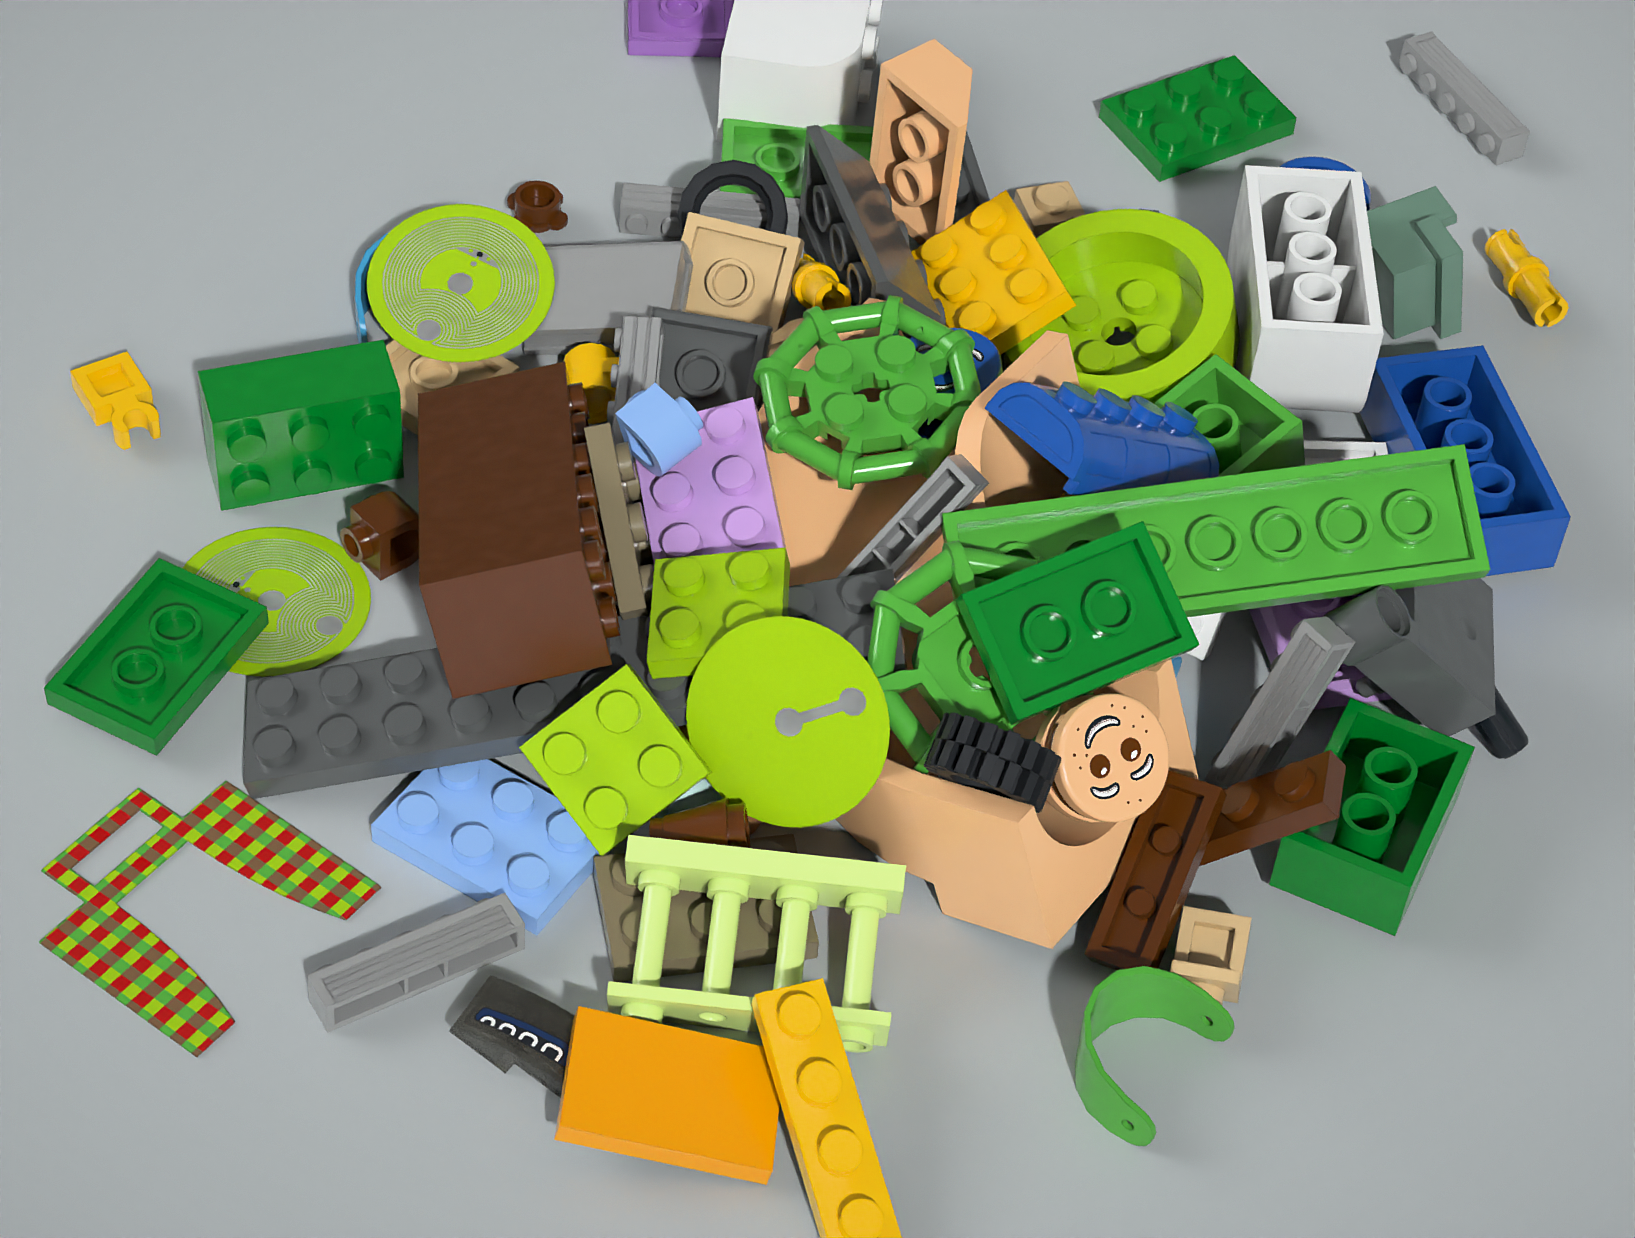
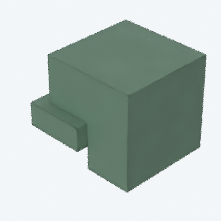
(1417, 264)

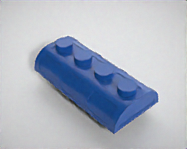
(1104, 439)

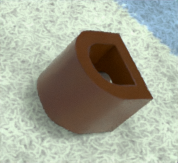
(382, 534)

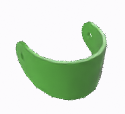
(1130, 995)

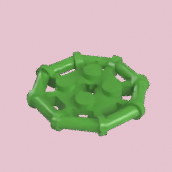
(862, 363)
(942, 646)

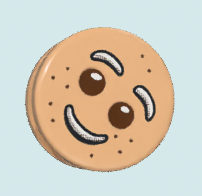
(1110, 757)

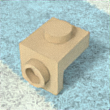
(1212, 951)

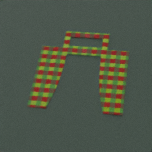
(133, 961)

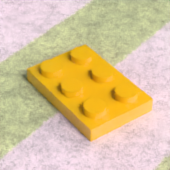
(994, 275)

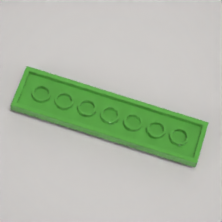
(1269, 531)

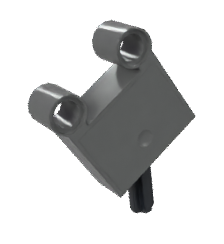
(1432, 657)

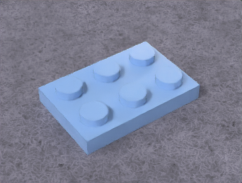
(489, 837)

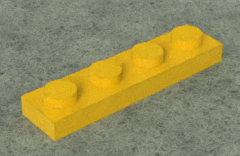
(824, 1113)

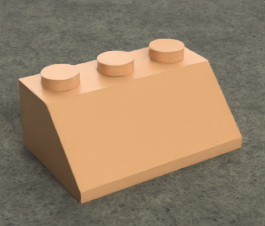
(921, 135)

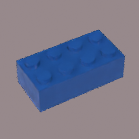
(1460, 400)

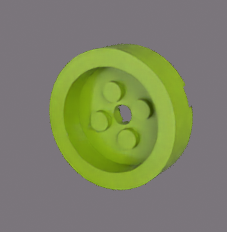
(1148, 280)

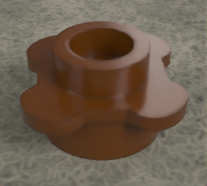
(538, 206)

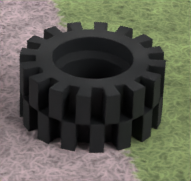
(992, 760)

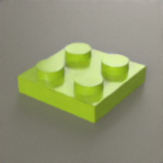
(707, 597)
(615, 759)

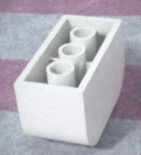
(798, 61)
(1305, 287)

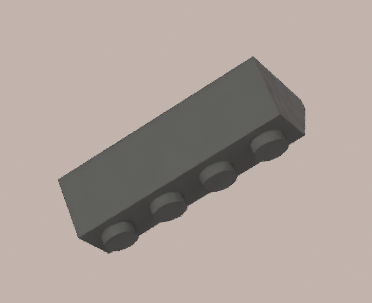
(855, 227)

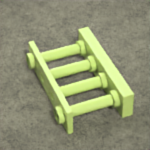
(730, 878)

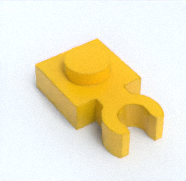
(117, 394)

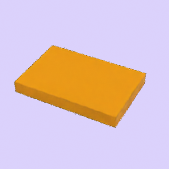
(669, 1096)

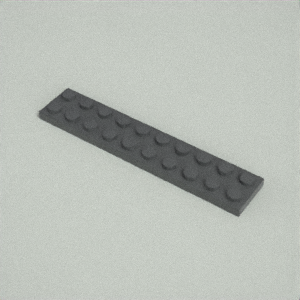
(402, 719)

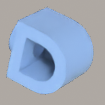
(659, 428)

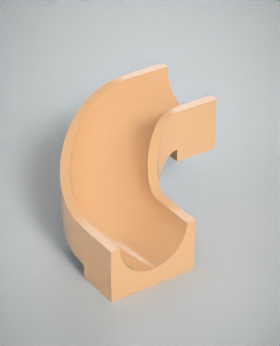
(982, 851)

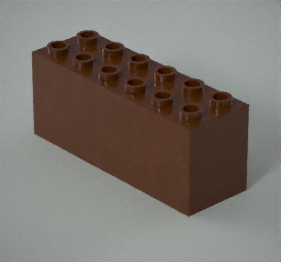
(512, 532)

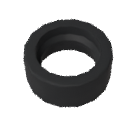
(740, 174)

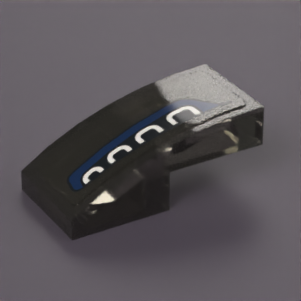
(517, 1028)

